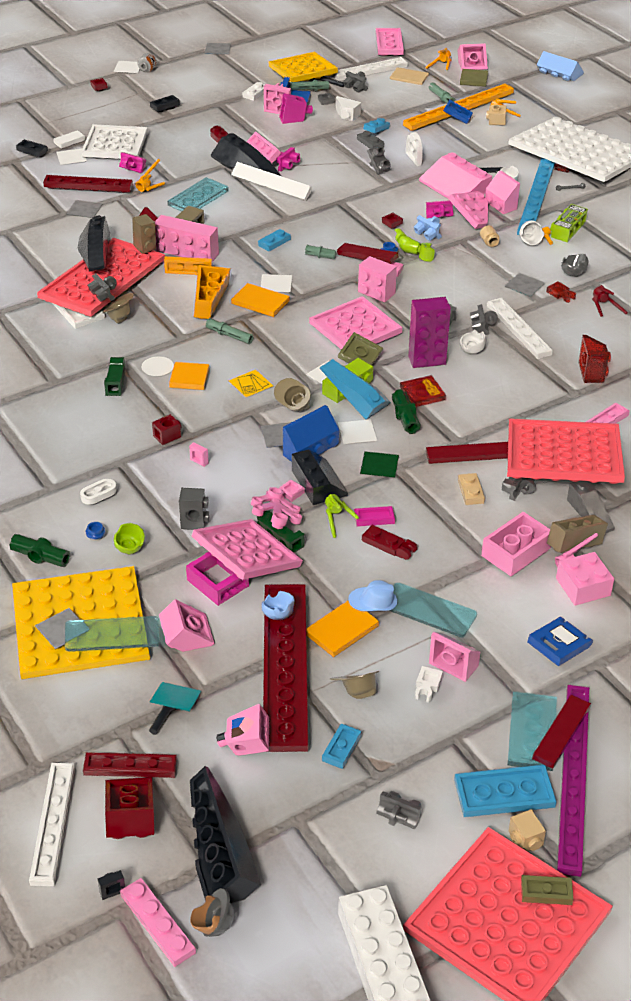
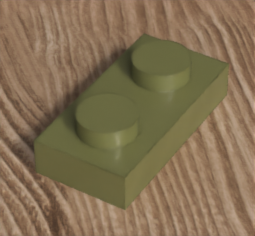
(546, 890)

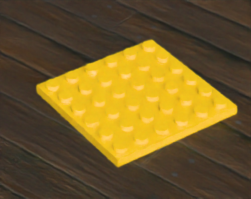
(89, 596)

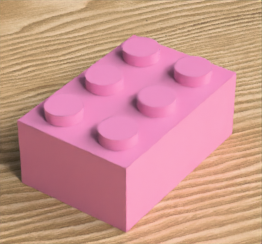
(516, 543)

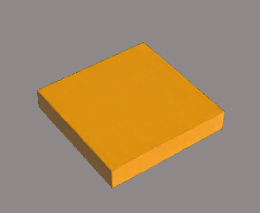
(189, 376)

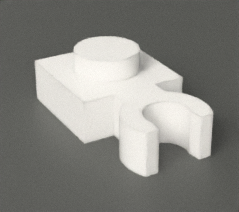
(428, 681)

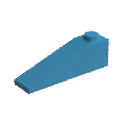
(360, 393)

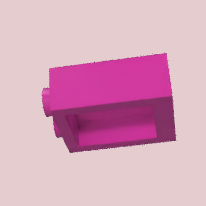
(216, 592)

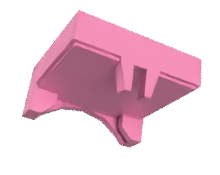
(273, 97)

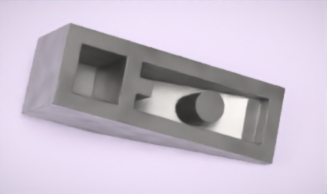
(587, 502)

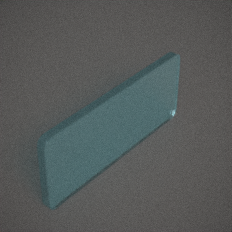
(433, 610)
(112, 633)

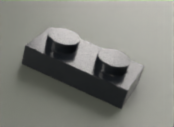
(164, 103)
(32, 148)

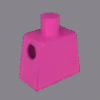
(293, 109)

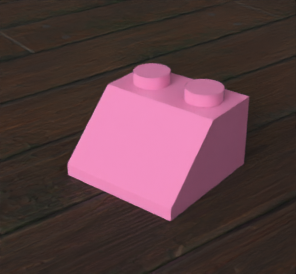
(472, 56)
(503, 193)
(185, 627)
(453, 656)

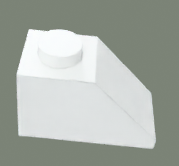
(348, 108)

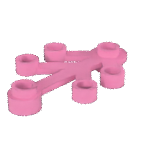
(276, 500)

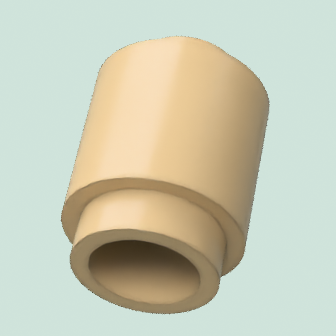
(489, 236)

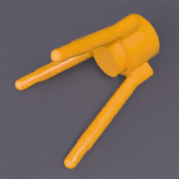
(444, 56)
(500, 102)
(144, 182)

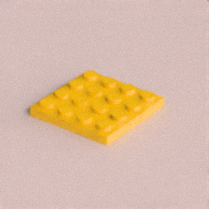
(303, 67)

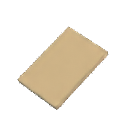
(409, 76)

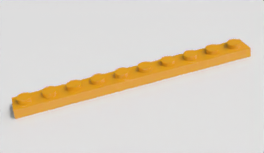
(469, 102)

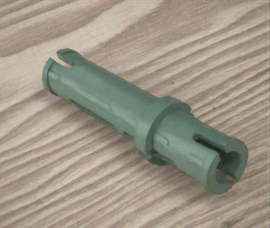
(315, 85)
(444, 95)
(223, 328)

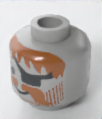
(147, 62)

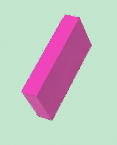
(375, 516)

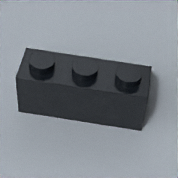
(316, 476)

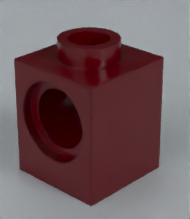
(166, 429)

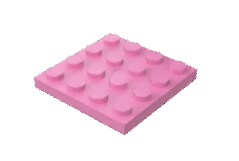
(357, 317)
(246, 549)

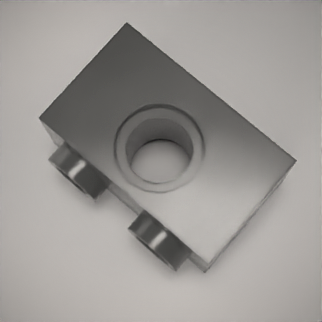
(193, 508)

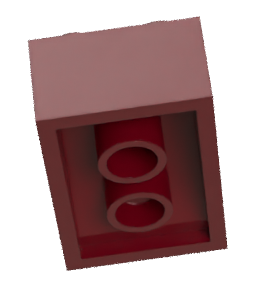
(129, 808)

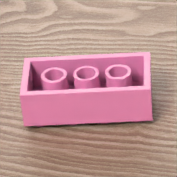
(186, 238)

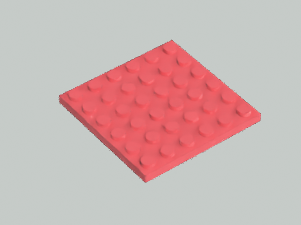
(565, 451)
(493, 936)

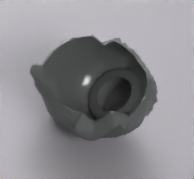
(575, 264)

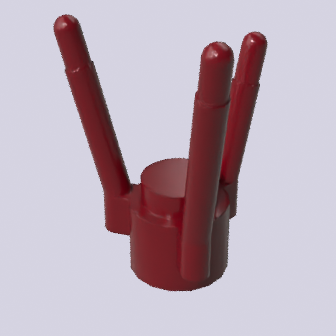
(601, 294)

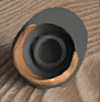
(214, 915)

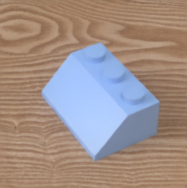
(559, 66)

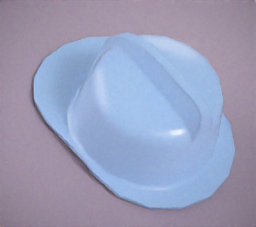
(374, 597)

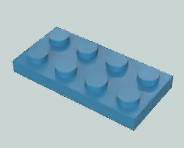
(504, 790)

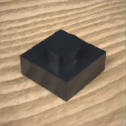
(111, 884)

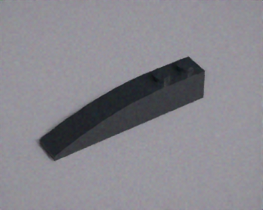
(235, 149)
(94, 243)
(222, 848)

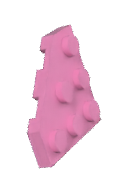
(472, 206)

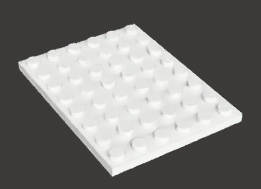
(576, 148)

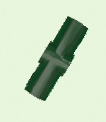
(405, 411)
(39, 550)

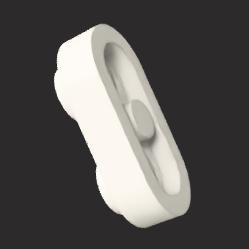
(98, 491)

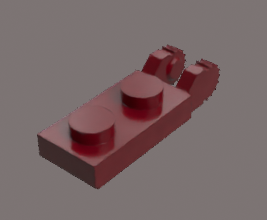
(389, 542)

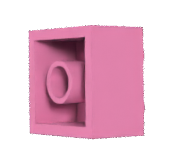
(377, 279)
(584, 578)

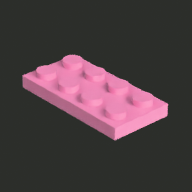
(389, 41)

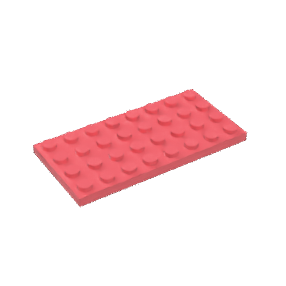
(122, 262)

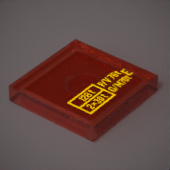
(423, 390)

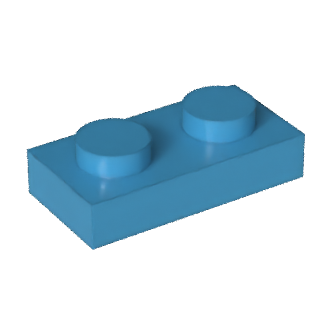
(376, 125)
(274, 240)
(341, 746)

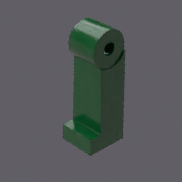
(115, 376)
(287, 537)

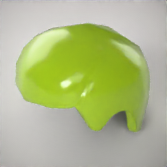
(129, 538)

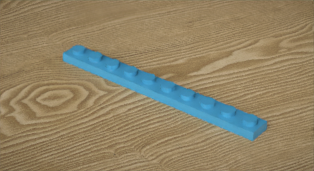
(537, 192)

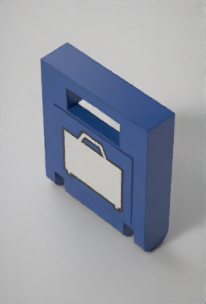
(563, 636)

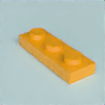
(184, 265)

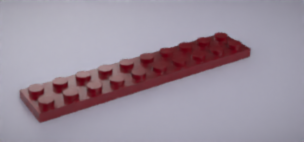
(286, 674)

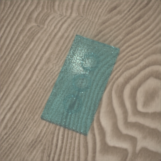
(198, 194)
(528, 725)

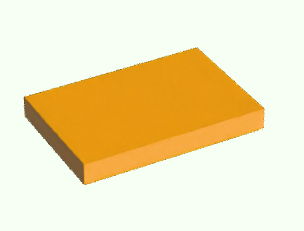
(260, 300)
(341, 628)

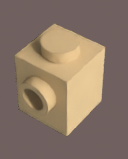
(496, 115)
(527, 831)

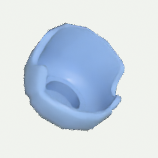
(279, 606)

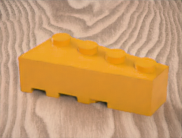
(209, 289)

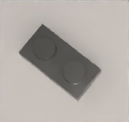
(369, 139)

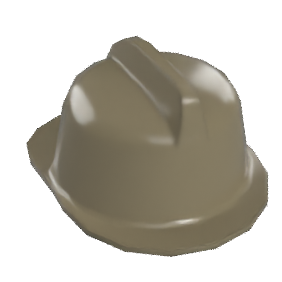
(120, 308)
(292, 394)
(359, 685)

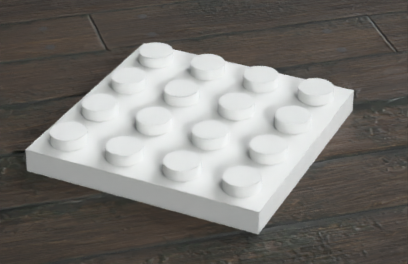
(111, 140)

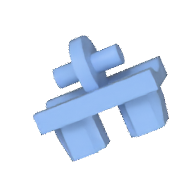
(430, 226)

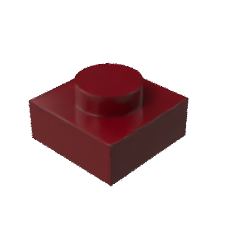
(98, 84)
(392, 220)

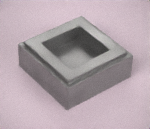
(326, 98)

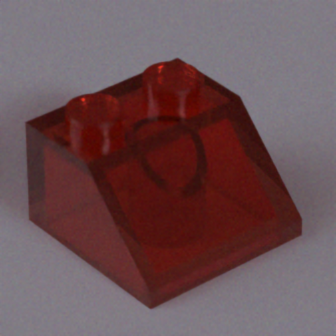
(593, 360)

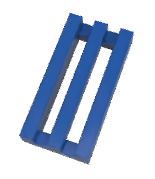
(458, 111)

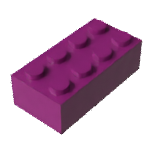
(429, 332)

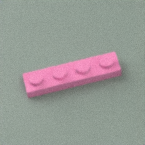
(264, 147)
(158, 922)

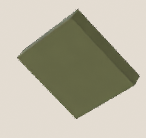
(474, 77)
(360, 348)

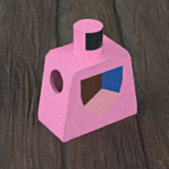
(246, 732)

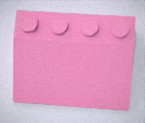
(455, 175)

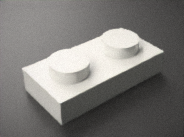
(254, 91)

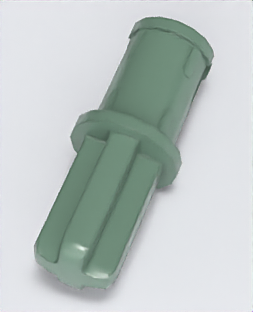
(320, 251)

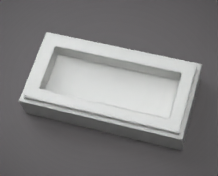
(69, 139)

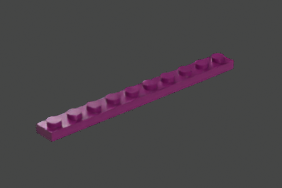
(573, 795)

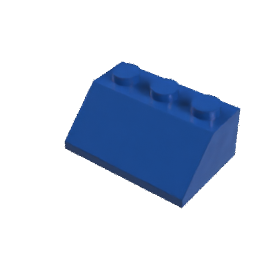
(313, 432)

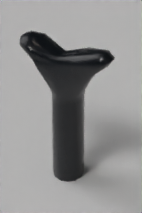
(160, 719)

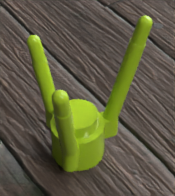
(335, 505)

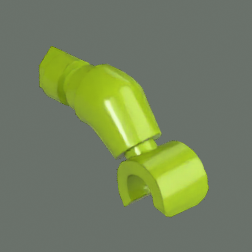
(412, 246)

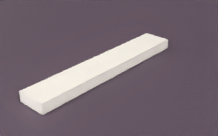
(372, 68)
(271, 181)
(520, 328)
(52, 825)

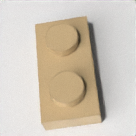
(471, 489)

